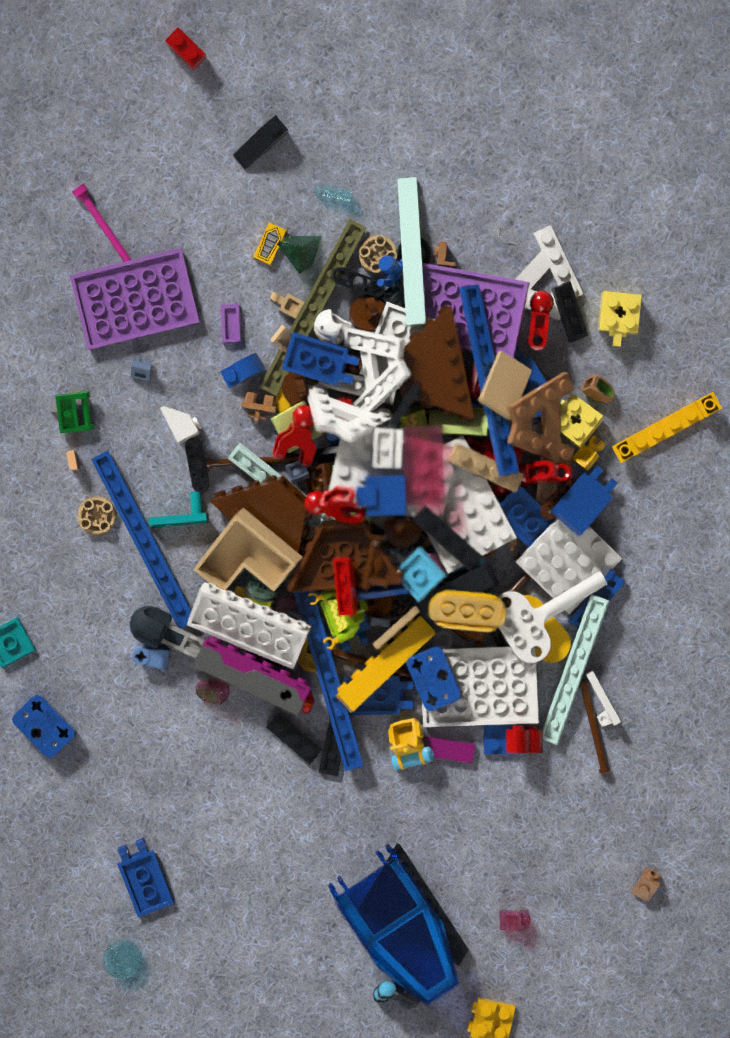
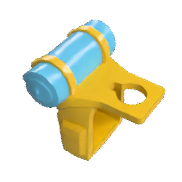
(408, 744)

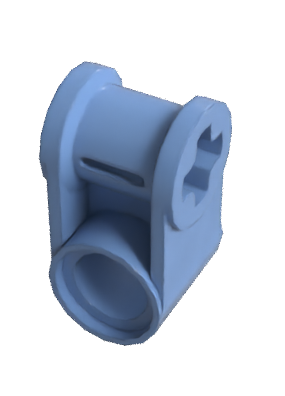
(154, 658)

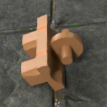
(250, 403)

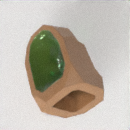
(598, 389)

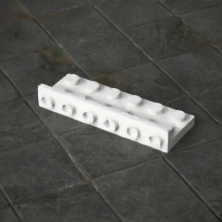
(248, 625)

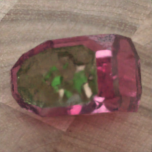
(213, 691)

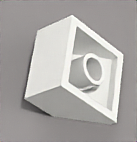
(181, 424)

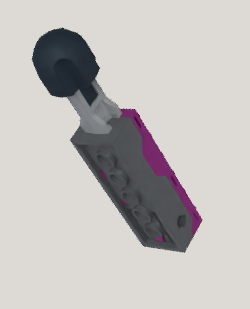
(154, 627)

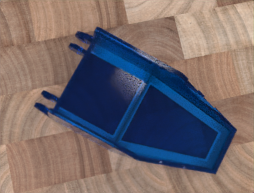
(399, 928)

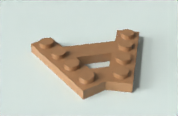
(548, 401)

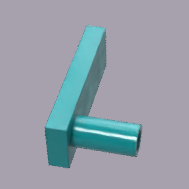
(195, 518)

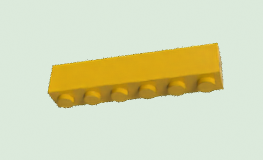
(385, 664)

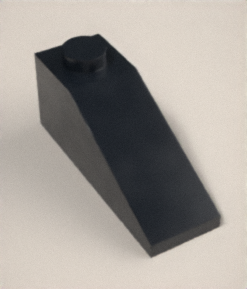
(261, 142)

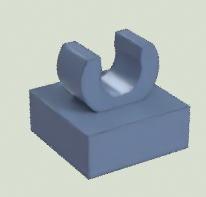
(141, 370)
(297, 472)

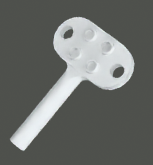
(525, 624)

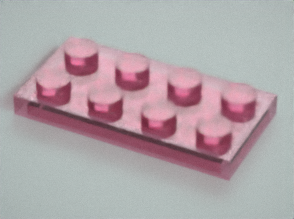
(423, 465)

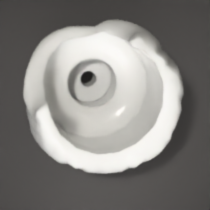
(330, 327)

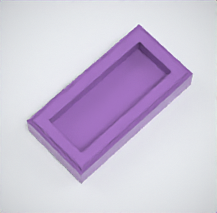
(231, 323)

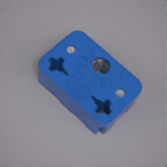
(428, 681)
(49, 722)

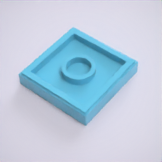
(421, 574)

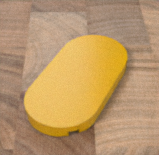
(467, 611)
(559, 638)

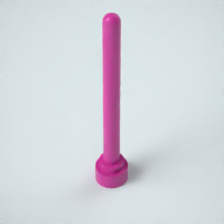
(81, 193)

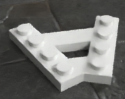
(550, 258)
(377, 387)
(360, 421)

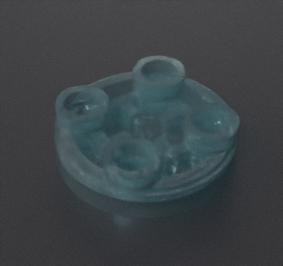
(258, 590)
(122, 959)

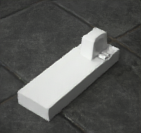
(609, 715)

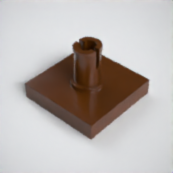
(319, 478)

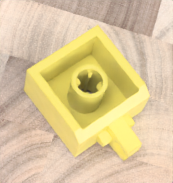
(609, 320)
(588, 416)

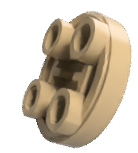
(373, 250)
(96, 515)

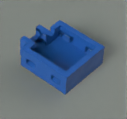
(382, 495)

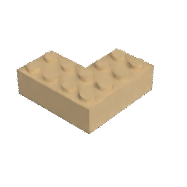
(249, 546)

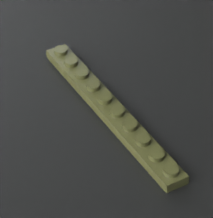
(316, 299)

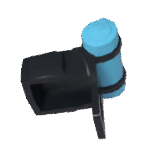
(396, 992)

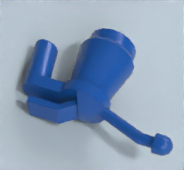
(393, 268)

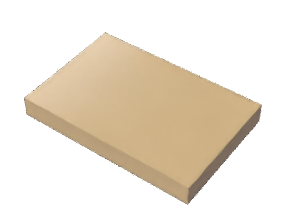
(504, 384)
(396, 627)

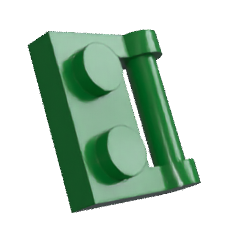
(68, 412)

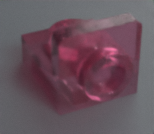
(514, 920)

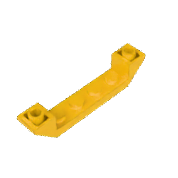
(666, 427)

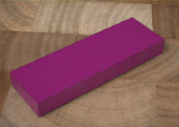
(450, 749)

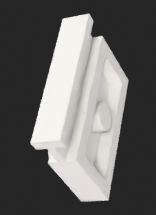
(387, 448)

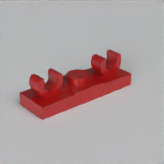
(345, 586)

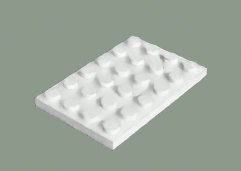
(355, 463)
(472, 514)
(493, 688)

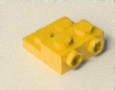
(490, 1019)

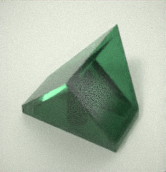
(300, 250)

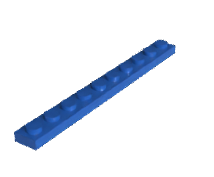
(484, 360)
(142, 538)
(329, 682)

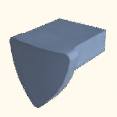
(383, 622)

